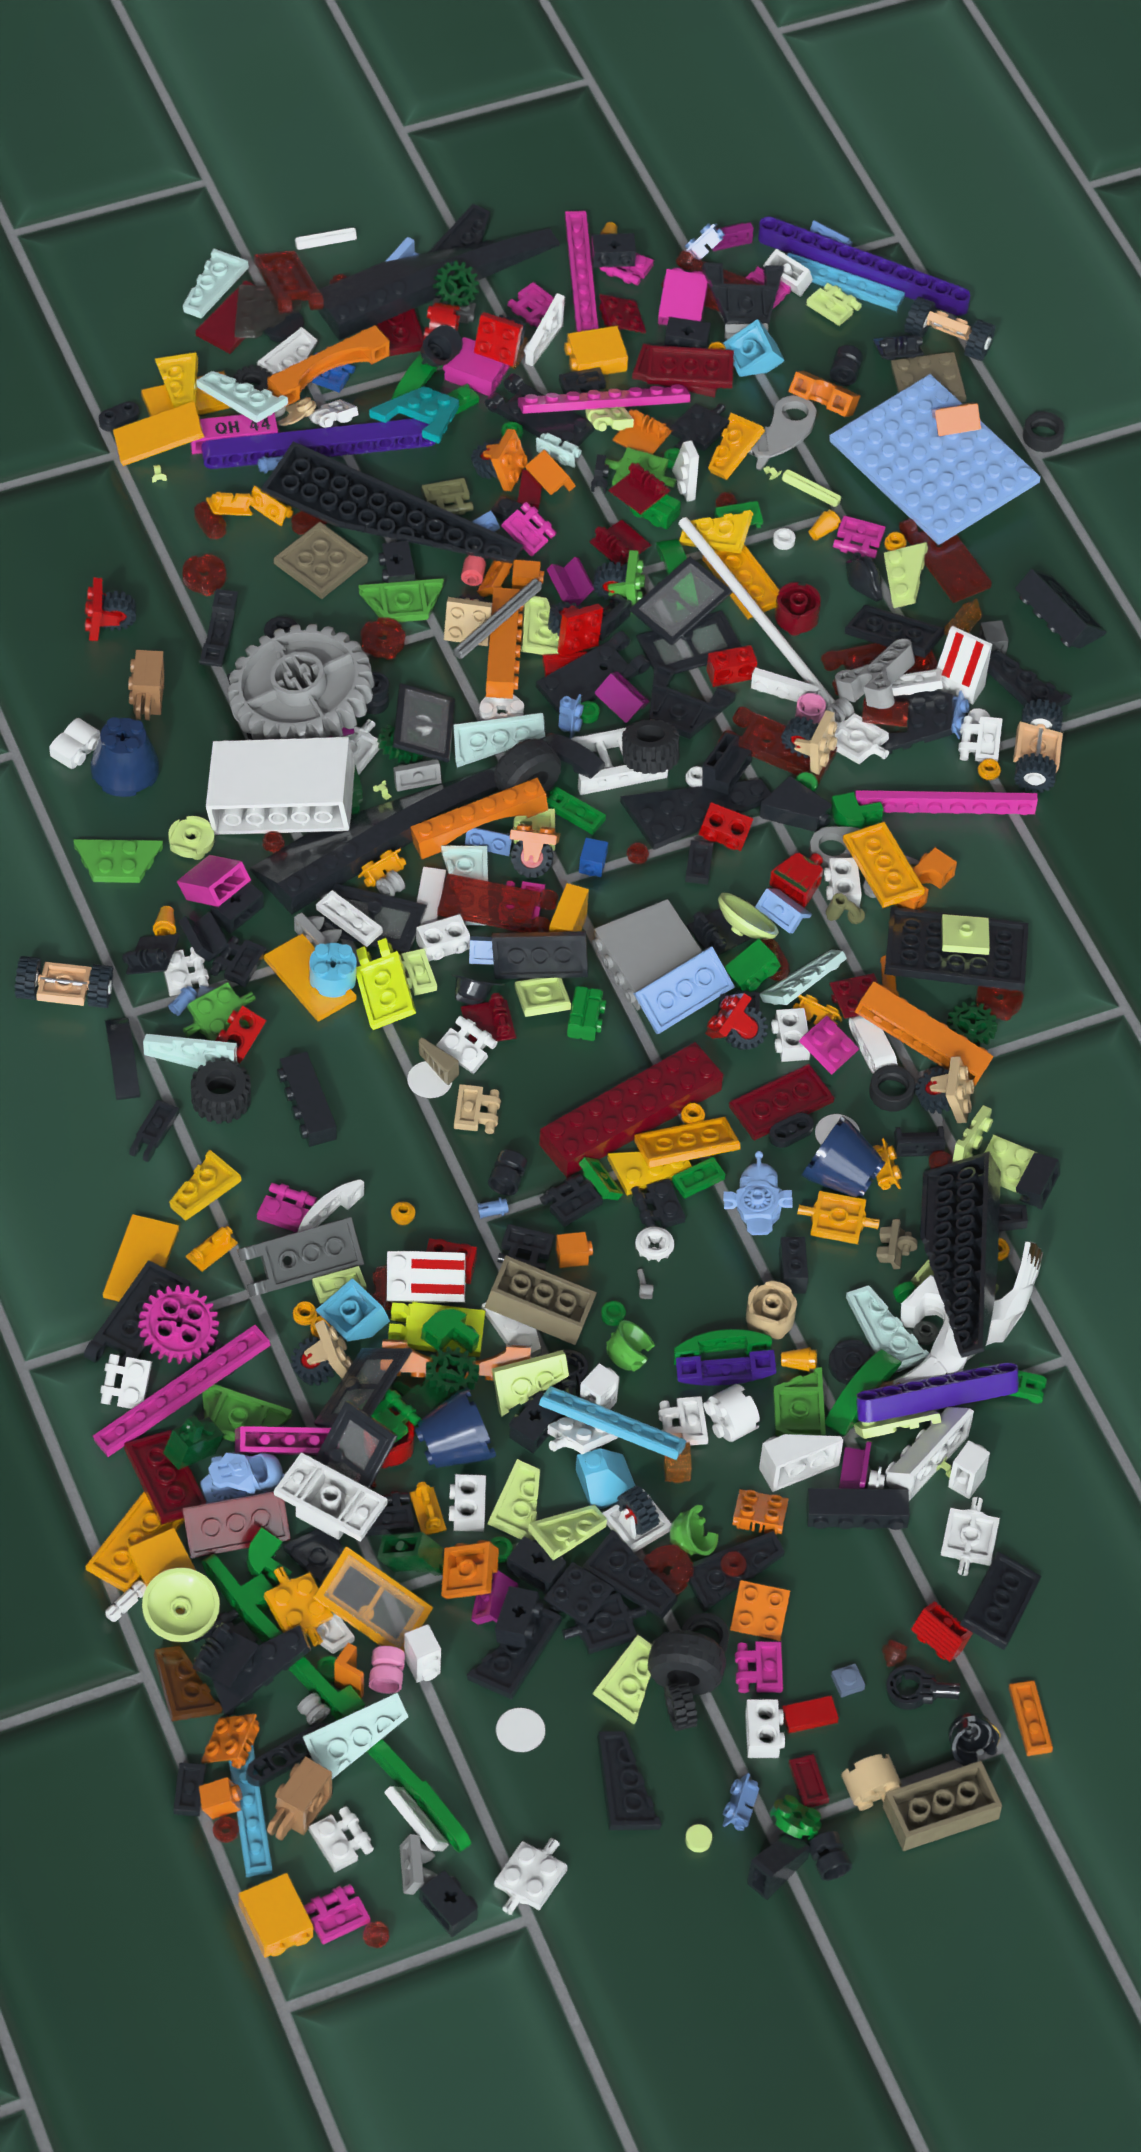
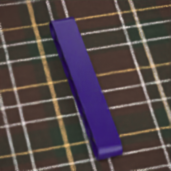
(937, 1392)

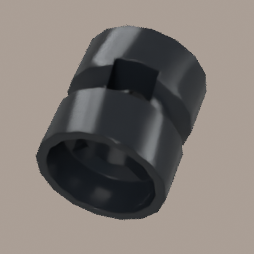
(846, 365)
(380, 697)
(507, 1172)
(830, 1857)

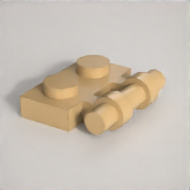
(469, 1106)

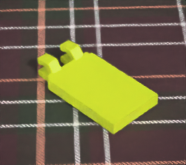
(384, 986)
(418, 1314)

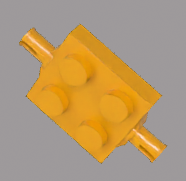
(838, 1217)
(294, 1605)

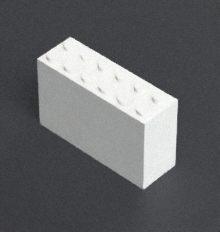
(280, 785)

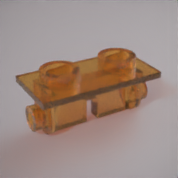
(966, 617)

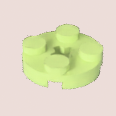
(193, 848)

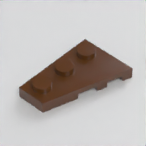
(182, 1687)

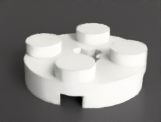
(489, 708)

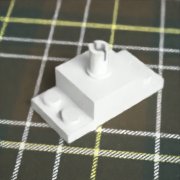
(329, 1499)

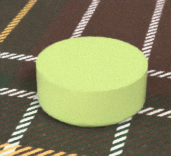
(698, 1838)

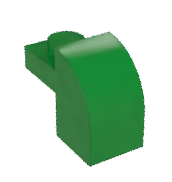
(848, 813)
(449, 1326)
(261, 1556)

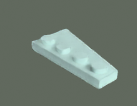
(216, 279)
(242, 396)
(494, 736)
(466, 862)
(802, 979)
(187, 1050)
(884, 1329)
(352, 1736)

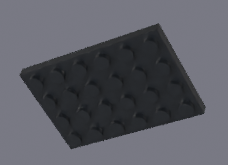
(917, 952)

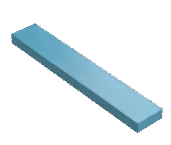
(852, 284)
(613, 1422)
(251, 1823)

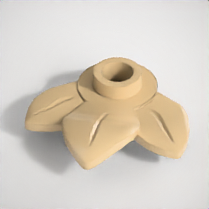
(297, 411)

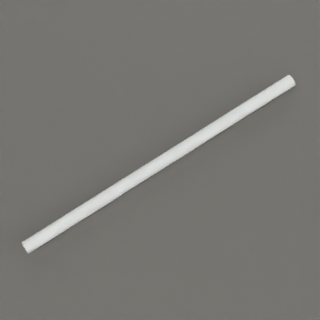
(754, 609)

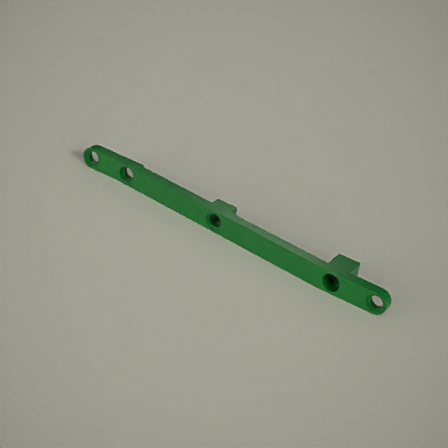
(250, 1605)

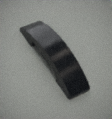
(220, 628)
(571, 752)
(122, 1058)

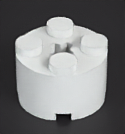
(732, 1413)

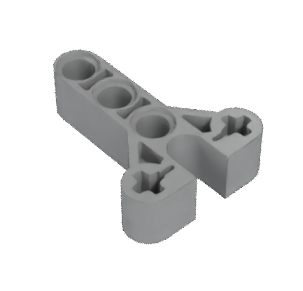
(877, 677)

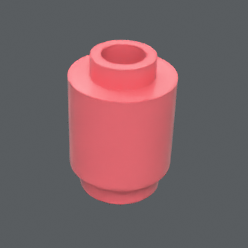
(473, 570)

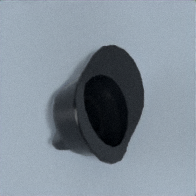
(441, 346)
(472, 991)

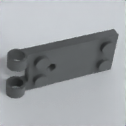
(312, 1253)

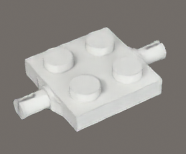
(860, 739)
(363, 745)
(577, 1435)
(970, 1536)
(530, 1875)

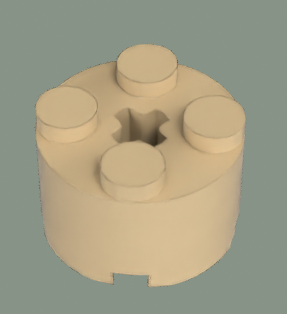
(771, 1309)
(871, 1780)

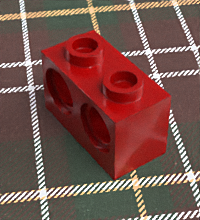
(731, 665)
(727, 822)
(242, 1036)

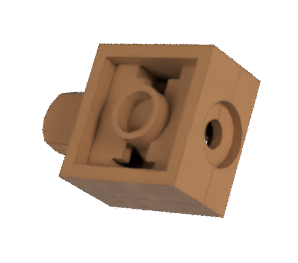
(147, 683)
(301, 1798)

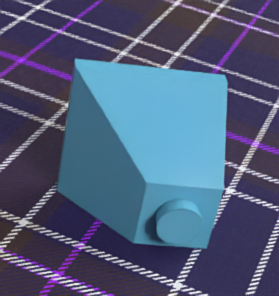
(754, 350)
(353, 1312)
(603, 1476)

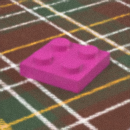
(829, 1044)

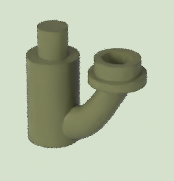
(838, 904)

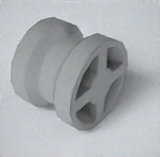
(841, 709)
(390, 884)
(313, 1709)

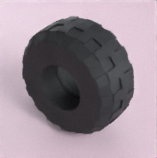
(526, 762)
(688, 1658)

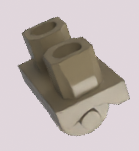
(899, 1244)

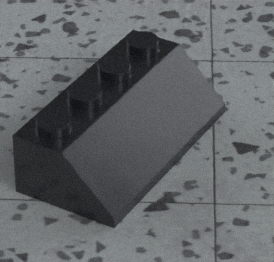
(1059, 609)

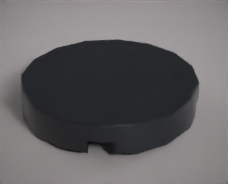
(286, 328)
(847, 1359)

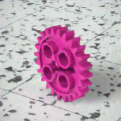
(183, 1304)

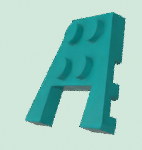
(423, 405)

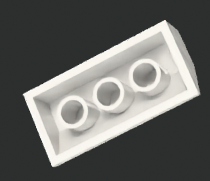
(931, 1447)

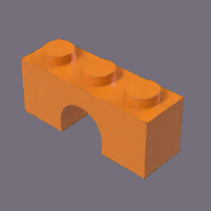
(817, 389)
(934, 869)

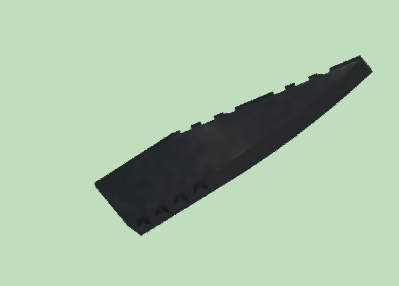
(409, 281)
(374, 507)
(322, 858)
(962, 1244)

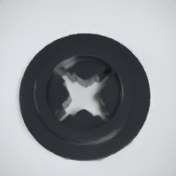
(276, 623)

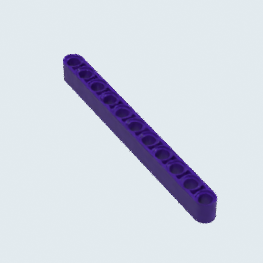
(846, 258)
(326, 441)

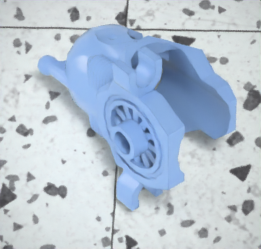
(759, 1197)
(241, 1473)

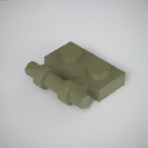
(448, 492)

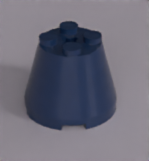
(124, 758)
(845, 1161)
(455, 1433)

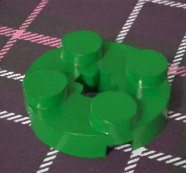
(796, 1818)

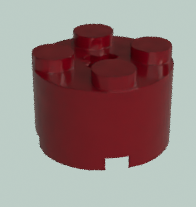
(797, 608)

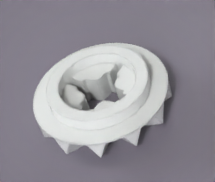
(654, 1235)

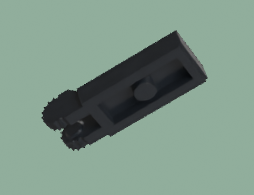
(154, 1129)

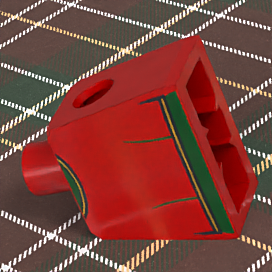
(798, 877)

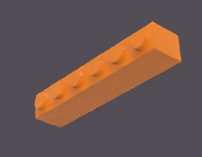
(504, 649)
(921, 1031)

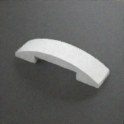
(344, 1195)

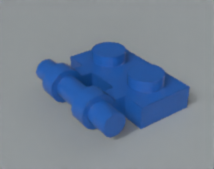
(335, 378)

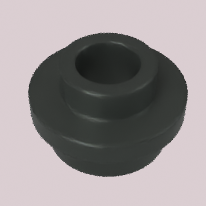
(925, 1338)

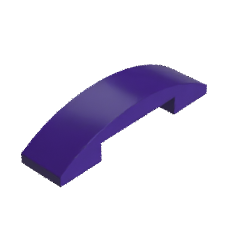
(726, 1371)

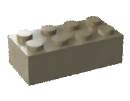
(540, 1300)
(942, 1805)

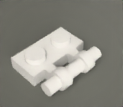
(335, 410)
(988, 738)
(177, 973)
(468, 1054)
(133, 1385)
(691, 1420)
(334, 1843)

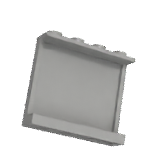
(644, 946)

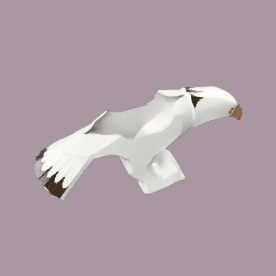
(1006, 1312)

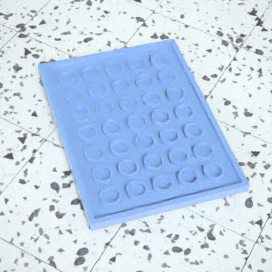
(931, 477)

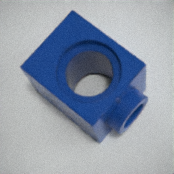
(593, 857)

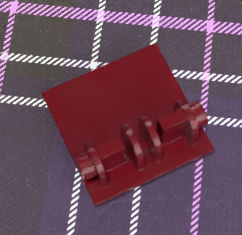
(621, 313)
(639, 489)
(618, 541)
(849, 993)
(492, 1017)

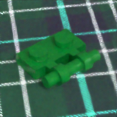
(389, 1420)

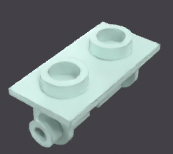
(563, 454)

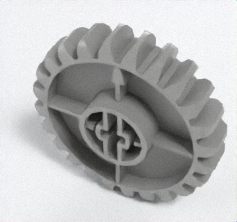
(301, 685)

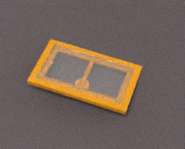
(371, 1600)

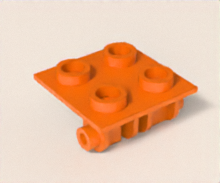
(644, 435)
(760, 1509)
(760, 1610)
(232, 1740)

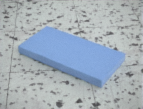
(684, 990)

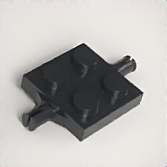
(700, 426)
(608, 1627)

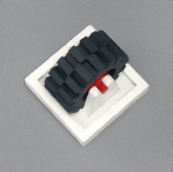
(637, 1519)

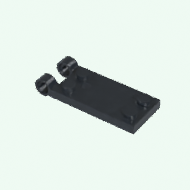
(562, 424)
(584, 674)
(127, 1313)

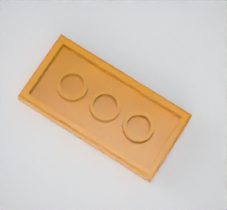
(158, 400)
(158, 433)
(750, 576)
(883, 864)
(292, 967)
(687, 1142)
(143, 1241)
(158, 1555)
(112, 1559)

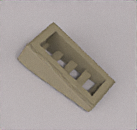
(441, 1062)

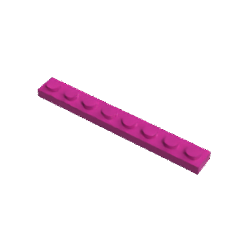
(581, 271)
(596, 399)
(951, 802)
(181, 1390)

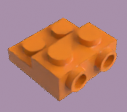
(469, 1569)

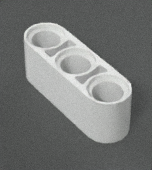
(872, 1043)

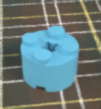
(332, 969)

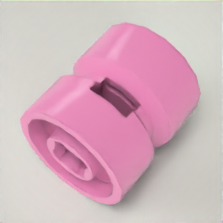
(811, 706)
(387, 1669)

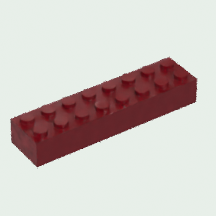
(631, 1109)

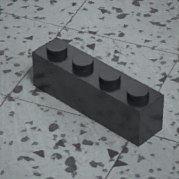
(307, 1099)
(857, 1508)

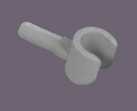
(646, 1290)

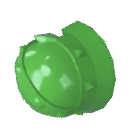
(626, 1346)
(688, 1533)

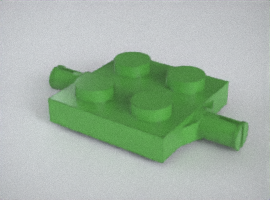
(649, 462)
(214, 1009)

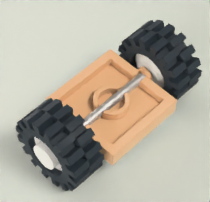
(923, 316)
(1038, 746)
(64, 982)

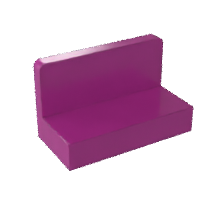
(735, 236)
(571, 581)
(621, 696)
(854, 1468)
(488, 1606)

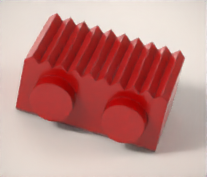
(941, 1632)

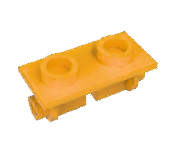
(225, 504)
(270, 506)
(388, 862)
(812, 1008)
(890, 1172)
(212, 1248)
(427, 1509)

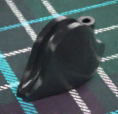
(864, 576)

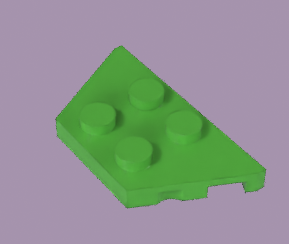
(403, 599)
(117, 859)
(800, 1406)
(233, 1409)

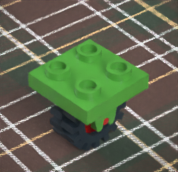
(621, 580)

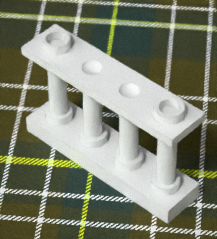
(610, 776)

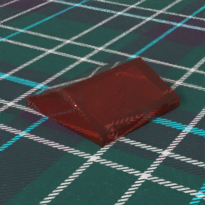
(894, 715)

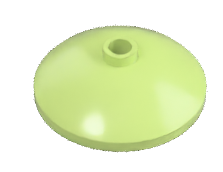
(746, 918)
(183, 1590)

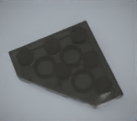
(258, 311)

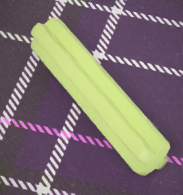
(811, 488)

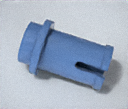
(268, 464)
(181, 1001)
(493, 1208)

